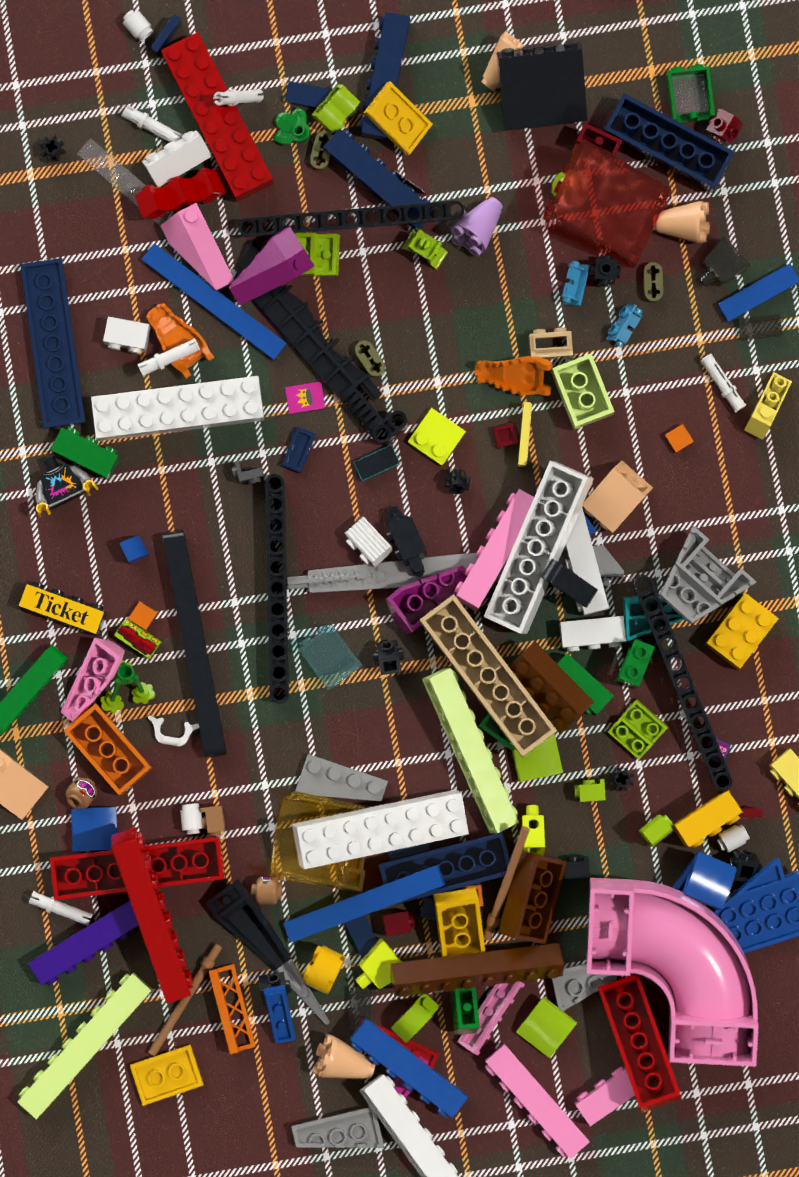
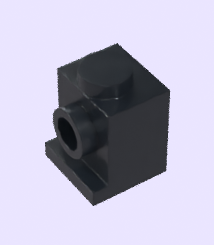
(576, 868)

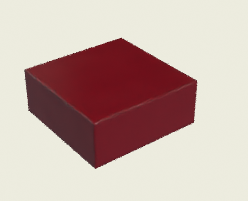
(505, 435)
(751, 812)

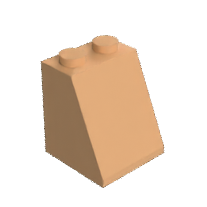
(616, 496)

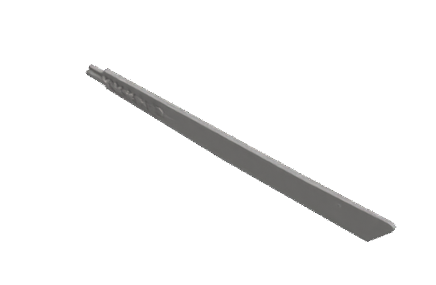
(395, 574)

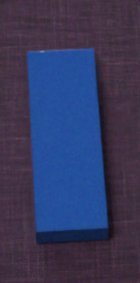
(279, 1014)

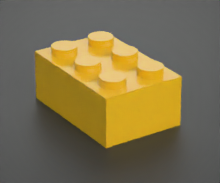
(741, 631)
(707, 819)
(459, 922)

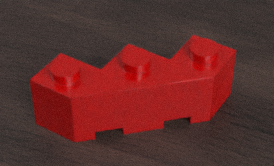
(180, 193)

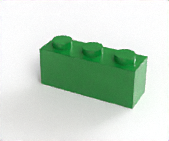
(85, 452)
(587, 683)

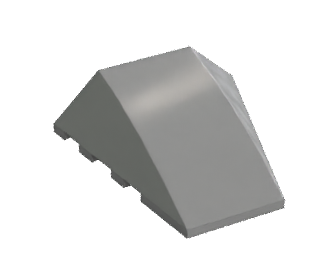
(701, 580)

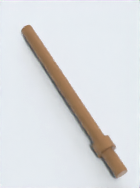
(493, 918)
(207, 964)

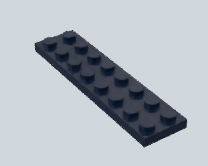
(53, 343)

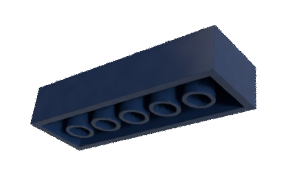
(669, 143)
(459, 864)

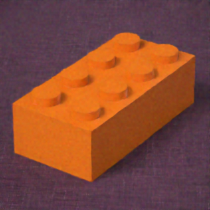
(108, 749)

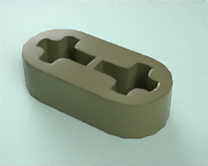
(317, 149)
(647, 283)
(373, 356)

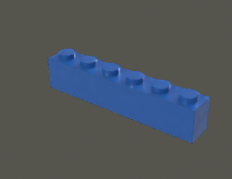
(407, 1066)

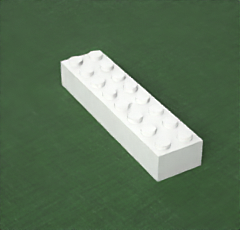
(177, 408)
(538, 542)
(380, 829)

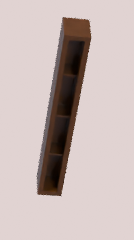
(476, 970)

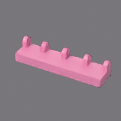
(490, 1013)

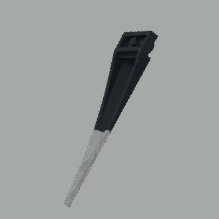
(247, 921)

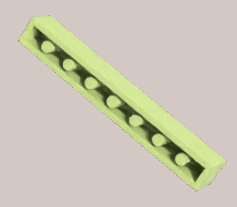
(470, 750)
(84, 1045)

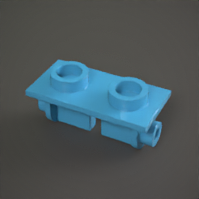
(574, 290)
(618, 331)

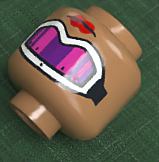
(81, 793)
(267, 891)

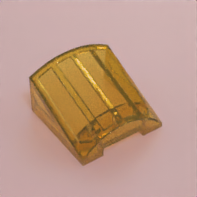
(284, 860)

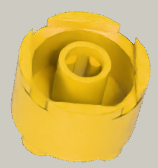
(324, 970)

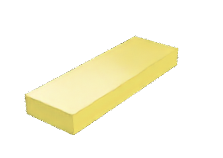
(524, 436)

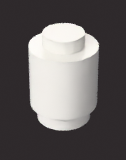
(137, 25)
(191, 818)
(732, 838)

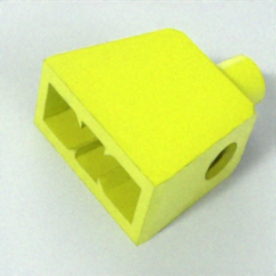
(536, 838)
(377, 965)

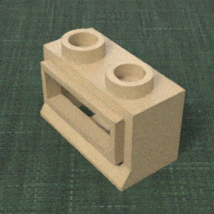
(553, 352)

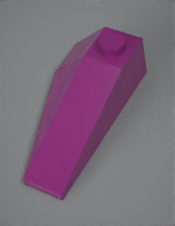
(275, 265)
(420, 597)

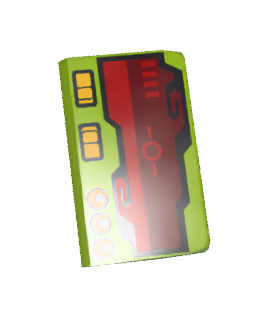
(137, 638)

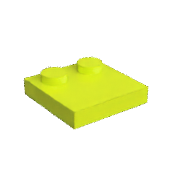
(436, 437)

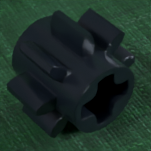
(49, 144)
(457, 481)
(619, 784)

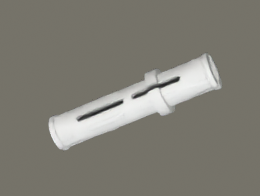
(233, 97)
(146, 122)
(168, 357)
(719, 377)
(60, 908)

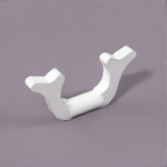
(172, 740)

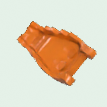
(173, 332)
(518, 375)

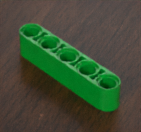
(30, 686)

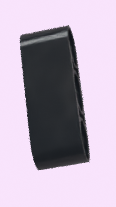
(569, 583)

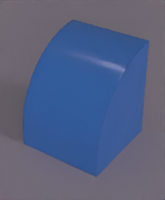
(134, 549)

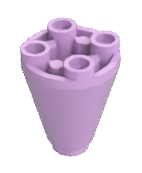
(477, 226)

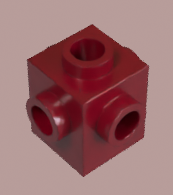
(724, 127)

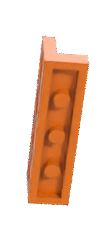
(224, 1011)

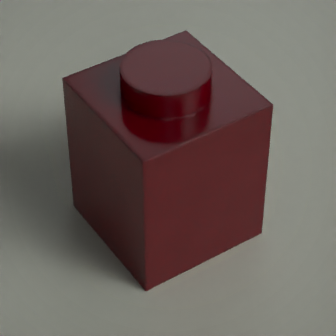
(398, 923)

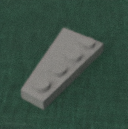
(334, 780)
(345, 1130)

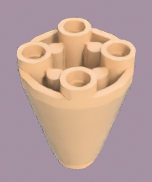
(491, 76)
(685, 222)
(341, 1061)

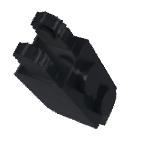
(407, 540)

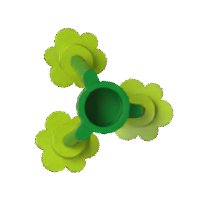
(125, 675)

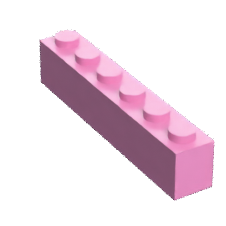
(495, 553)
(537, 1101)

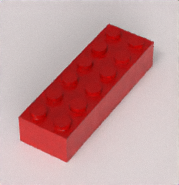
(639, 1043)

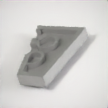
(577, 985)

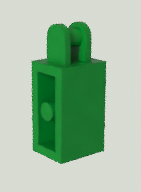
(465, 1011)

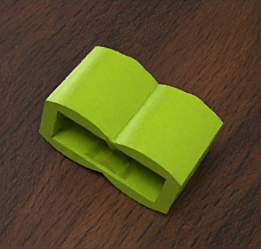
(336, 108)
(656, 830)

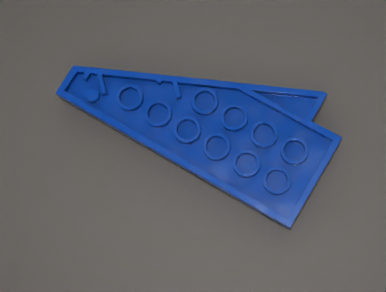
(763, 908)

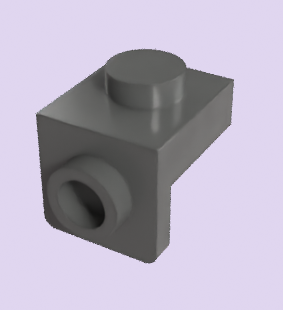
(252, 476)

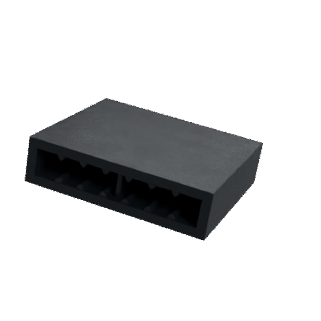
(542, 85)

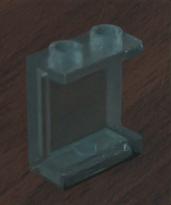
(329, 656)

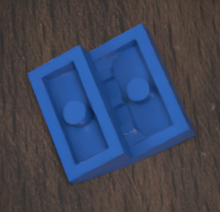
(93, 828)
(709, 881)

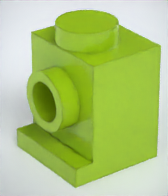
(590, 791)

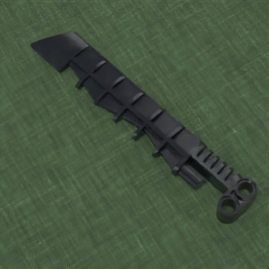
(341, 376)

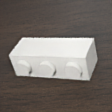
(176, 158)
(592, 633)

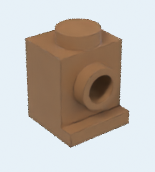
(214, 820)

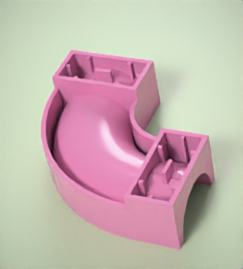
(689, 955)

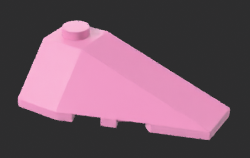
(193, 240)
(94, 675)

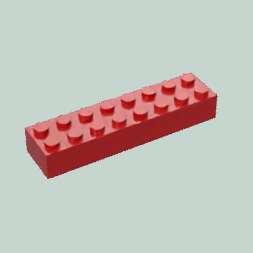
(219, 124)
(173, 862)
(151, 914)

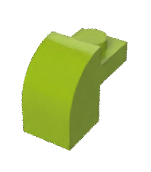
(415, 1017)

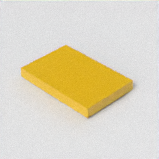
(398, 118)
(166, 1075)

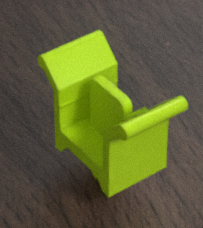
(426, 247)

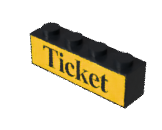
(62, 609)

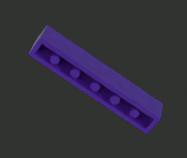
(84, 944)

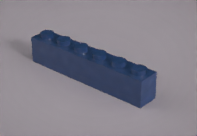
(385, 66)
(373, 174)

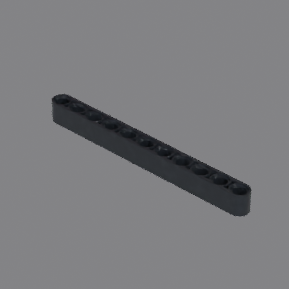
(362, 218)
(274, 578)
(194, 644)
(683, 693)

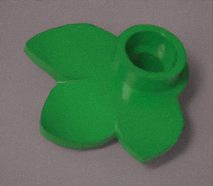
(289, 126)

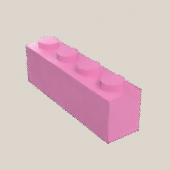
(605, 1097)

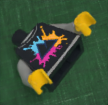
(61, 485)

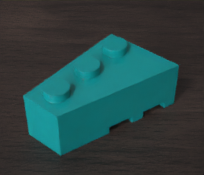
(635, 620)

